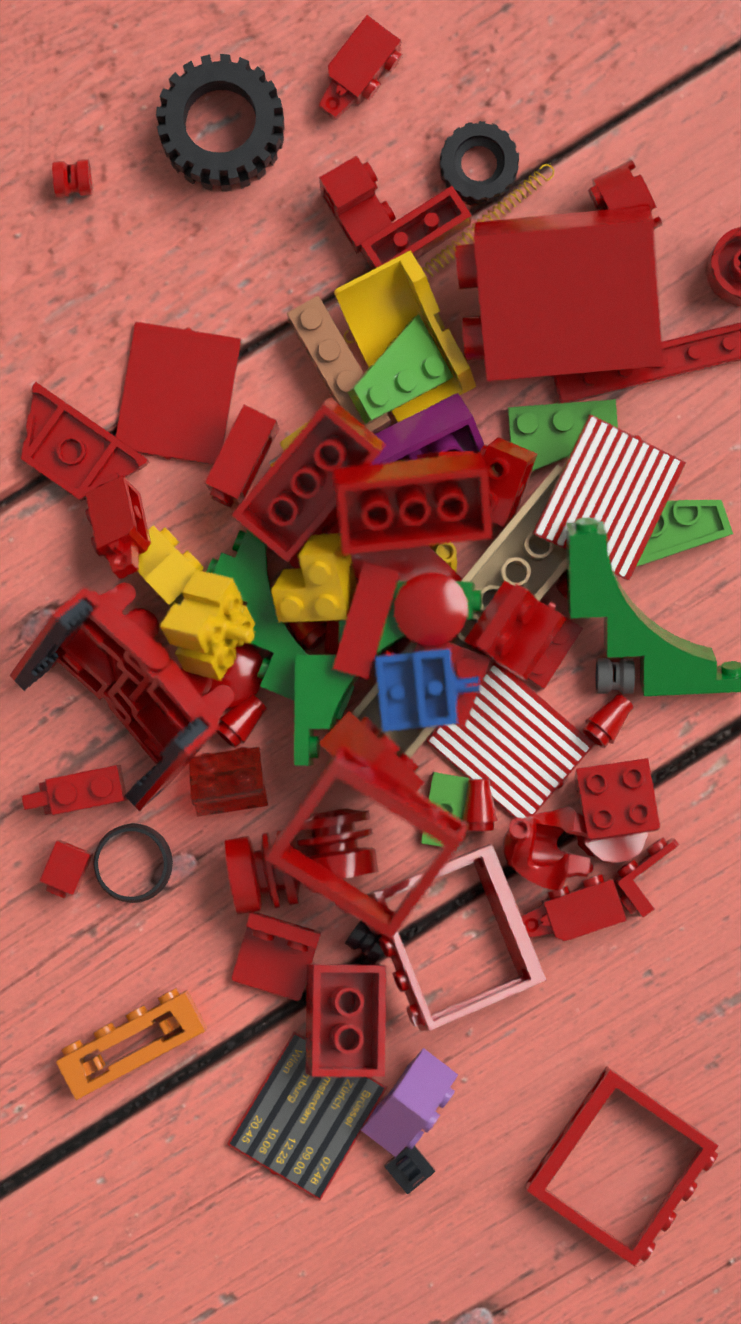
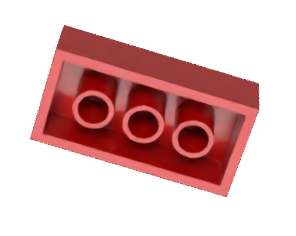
(300, 484)
(412, 503)

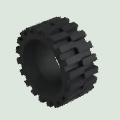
(230, 166)

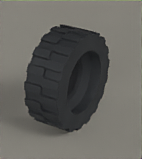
(489, 137)

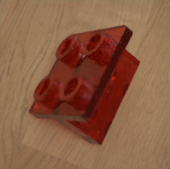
(227, 781)

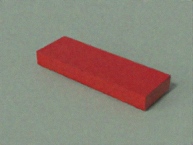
(366, 620)

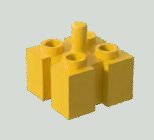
(208, 625)

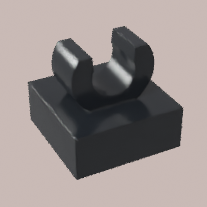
(409, 1168)

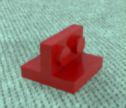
(515, 629)

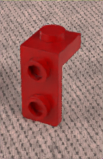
(633, 897)

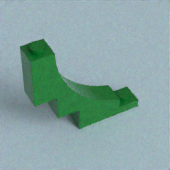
(666, 661)
(323, 690)

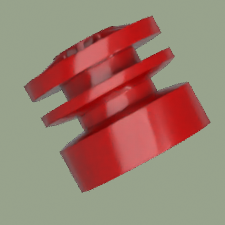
(337, 842)
(254, 875)

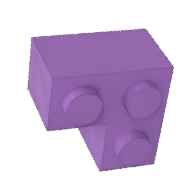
(411, 1104)

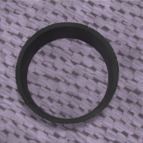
(167, 858)

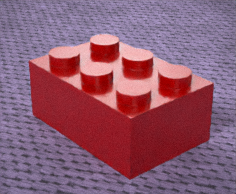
(345, 1020)

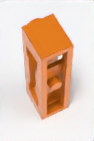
(77, 1071)

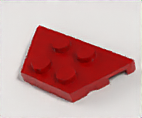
(73, 447)

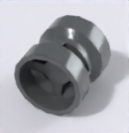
(623, 675)

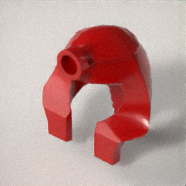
(533, 849)

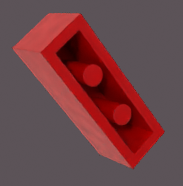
(419, 229)

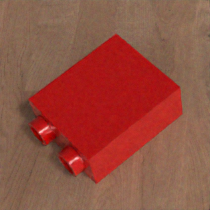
(563, 294)

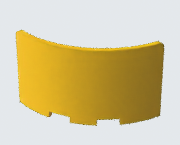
(379, 309)

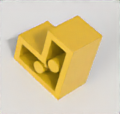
(166, 567)
(322, 585)

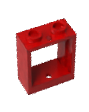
(241, 456)

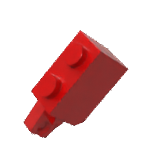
(358, 67)
(118, 525)
(78, 791)
(576, 911)

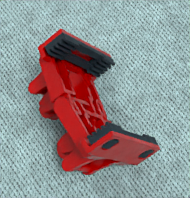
(130, 680)

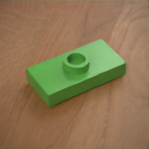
(449, 794)

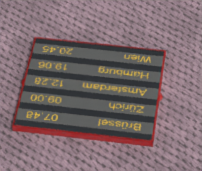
(304, 1122)

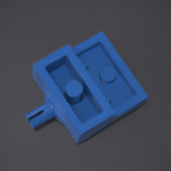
(419, 689)

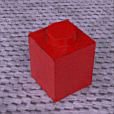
(65, 869)

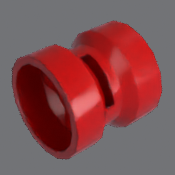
(80, 177)

